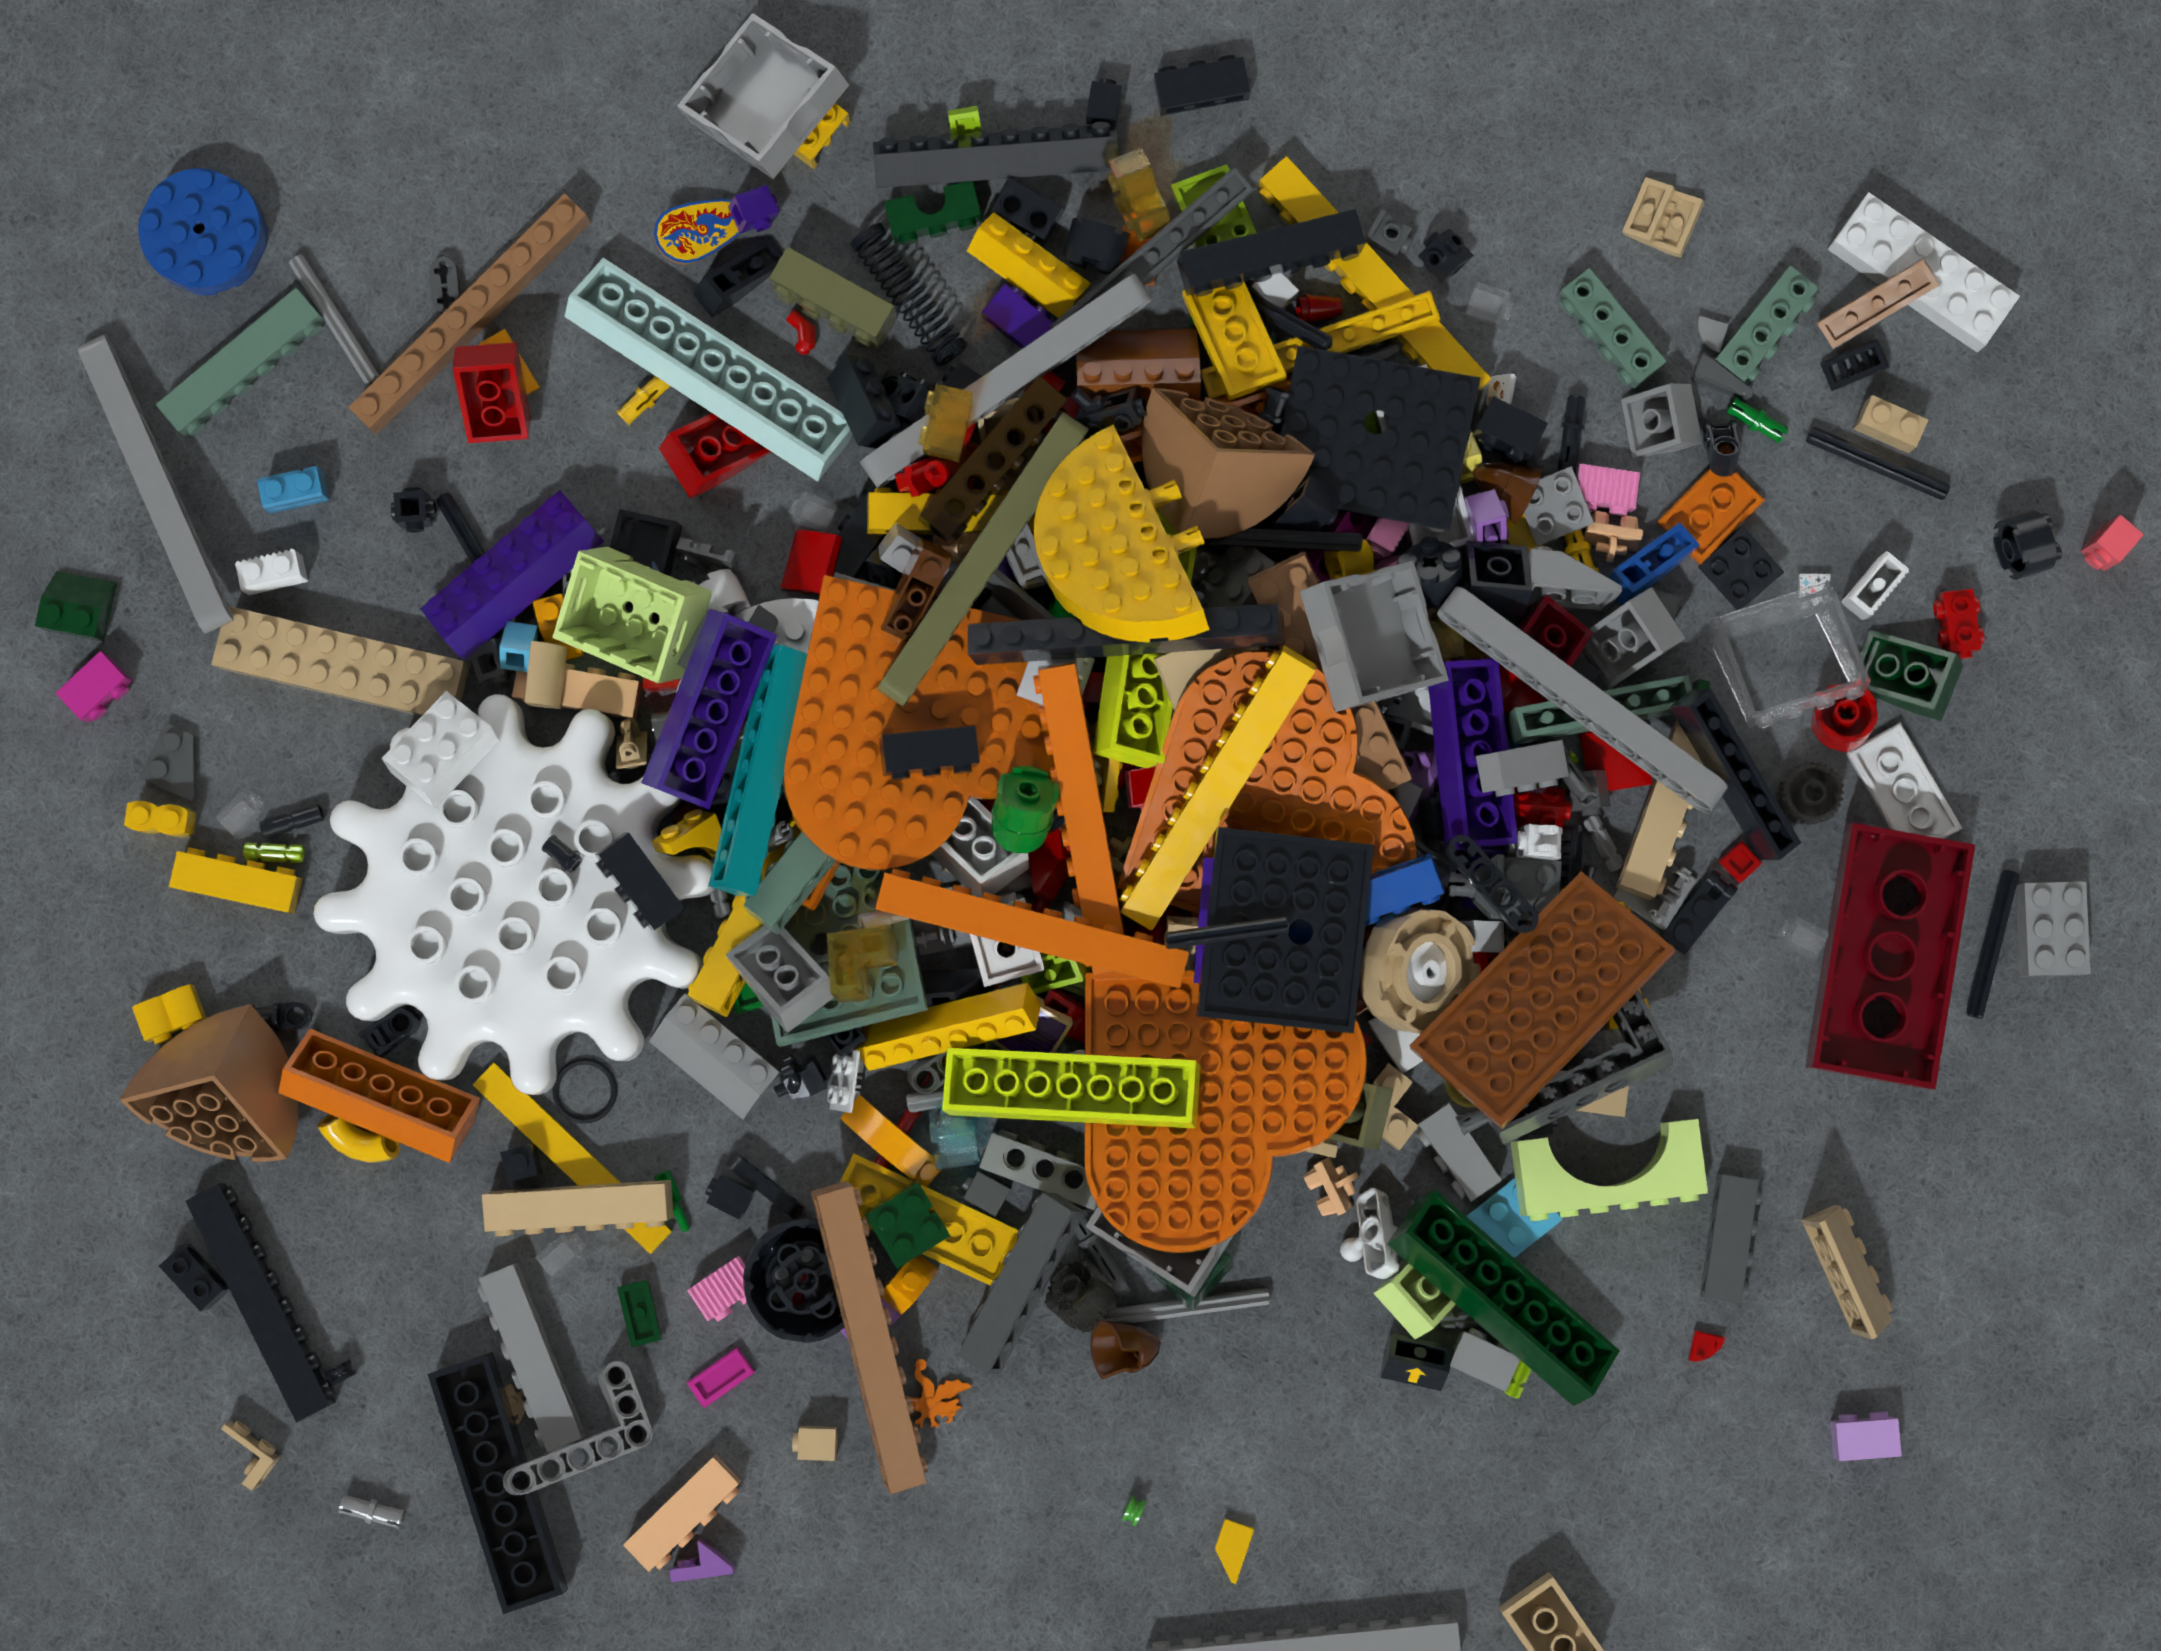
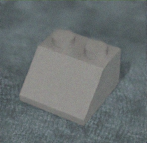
(1661, 420)

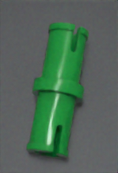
(1757, 420)

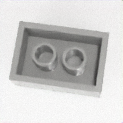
(2053, 929)

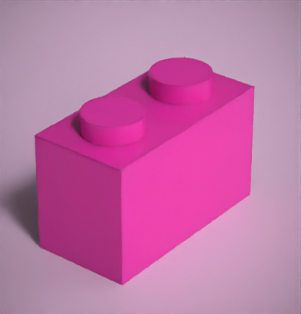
(94, 687)

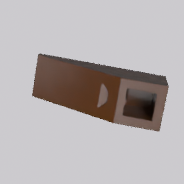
(916, 589)

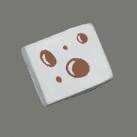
(1501, 387)

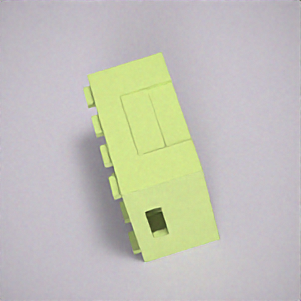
(598, 623)

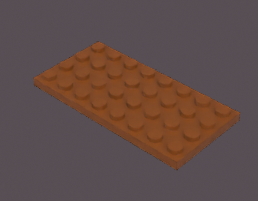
(1542, 1000)

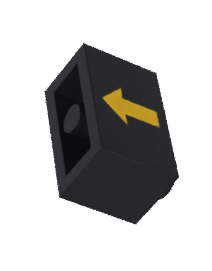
(1416, 1361)

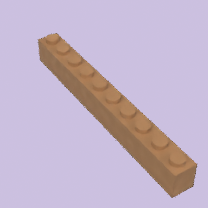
(470, 314)
(869, 1337)

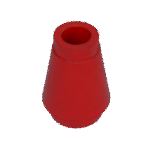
(1317, 307)

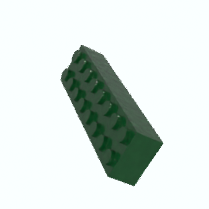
(1504, 1297)

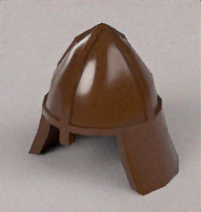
(1512, 484)
(1122, 1348)

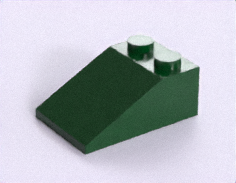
(1910, 674)

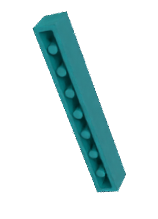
(758, 776)

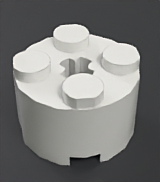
(726, 592)

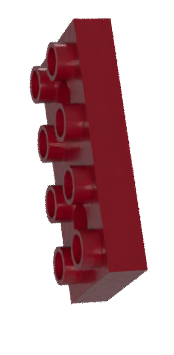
(1890, 956)

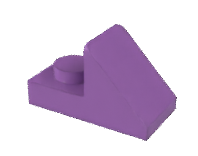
(711, 1564)

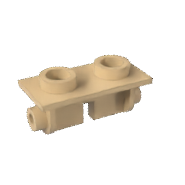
(631, 745)

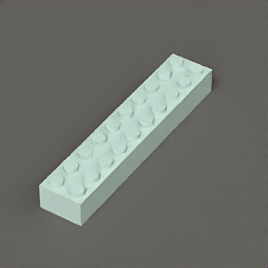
(709, 368)

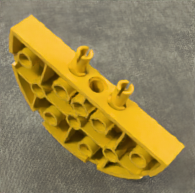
(1110, 550)

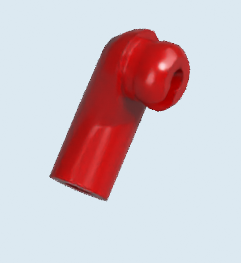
(806, 332)

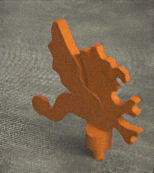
(930, 1403)

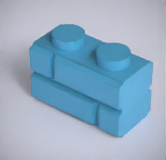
(293, 489)

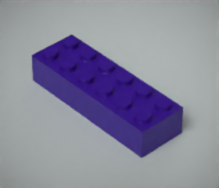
(510, 575)
(709, 708)
(1467, 724)

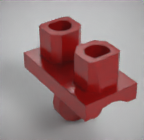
(923, 476)

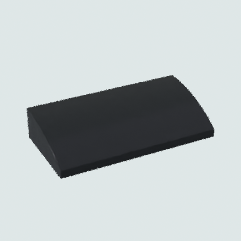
(646, 540)

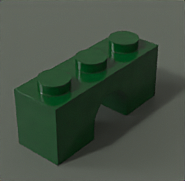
(959, 211)

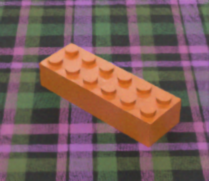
(379, 1095)

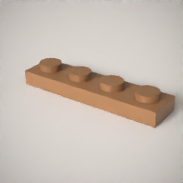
(1878, 303)

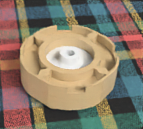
(1415, 967)

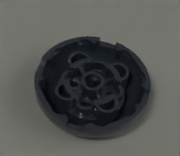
(772, 1298)

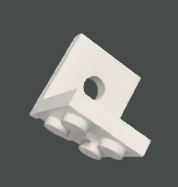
(997, 968)

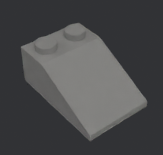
(1569, 582)
(1631, 638)
(781, 975)

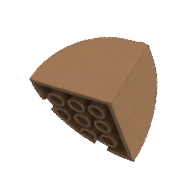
(1222, 460)
(219, 1088)

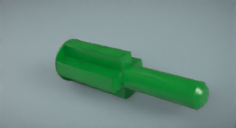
(677, 1210)

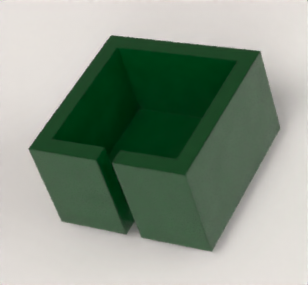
(906, 1224)

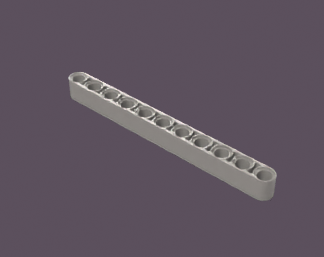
(1019, 371)
(155, 484)
(1582, 700)

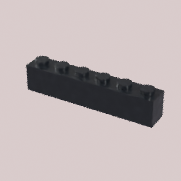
(1270, 253)
(1727, 757)

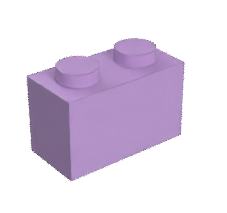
(1865, 1437)

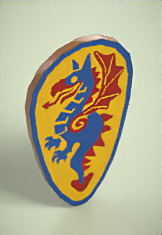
(694, 230)

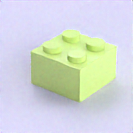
(1414, 1300)

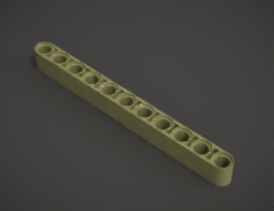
(980, 562)

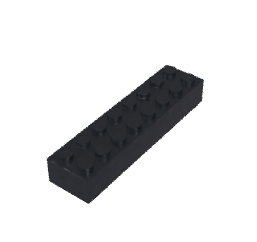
(484, 1449)

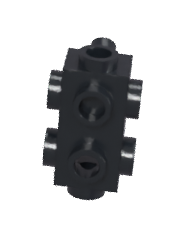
(1119, 409)

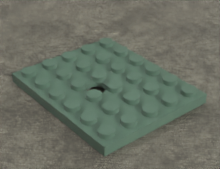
(893, 989)

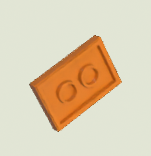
(1712, 511)

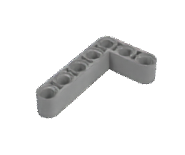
(591, 1445)

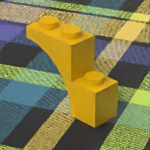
(695, 830)

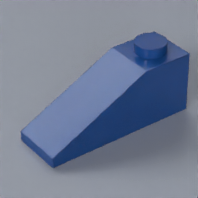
(1653, 562)

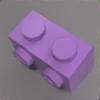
(1488, 517)

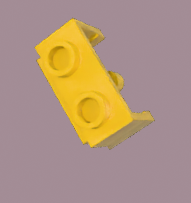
(821, 135)

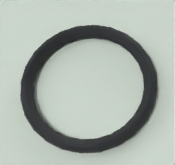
(605, 1111)

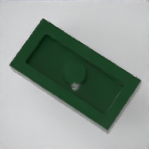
(639, 1313)

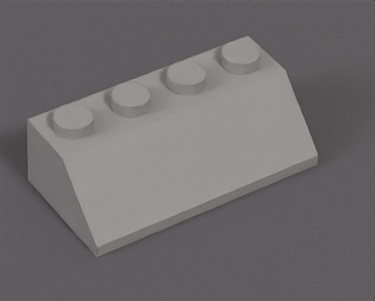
(714, 1056)

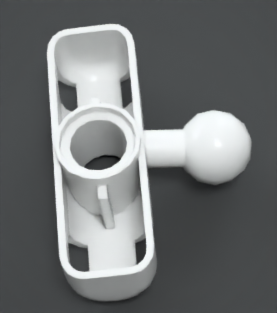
(1373, 1236)

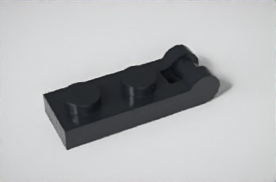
(1698, 913)

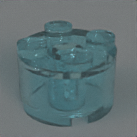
(953, 1139)

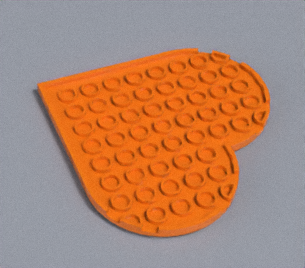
(834, 747)
(1296, 788)
(1259, 1099)

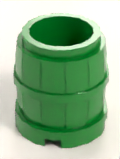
(1023, 809)

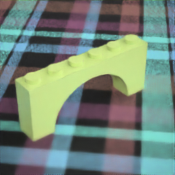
(1672, 1172)

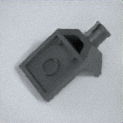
(1532, 878)

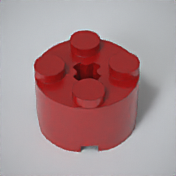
(1847, 733)

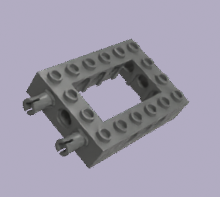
(1594, 1079)

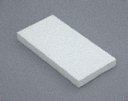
(1903, 785)

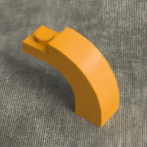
(891, 1141)

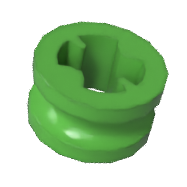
(1133, 1510)

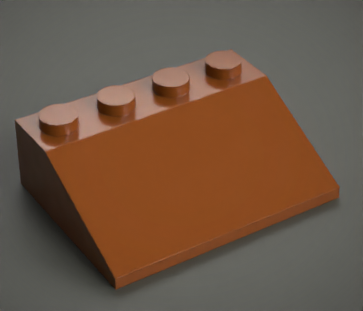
(1141, 361)

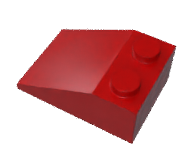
(709, 453)

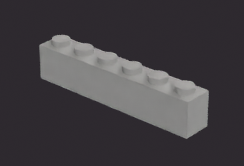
(531, 1357)

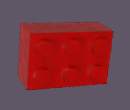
(491, 392)

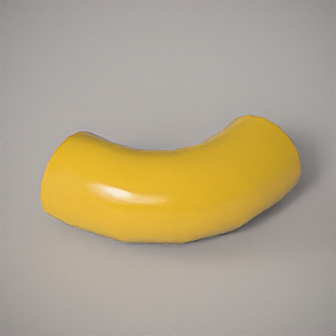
(356, 1142)

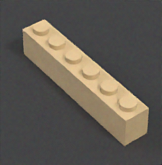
(1656, 834)
(578, 1206)

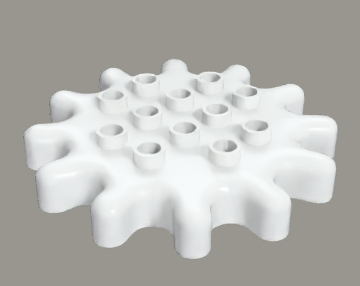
(489, 925)

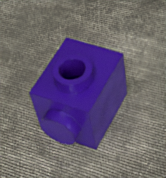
(754, 209)

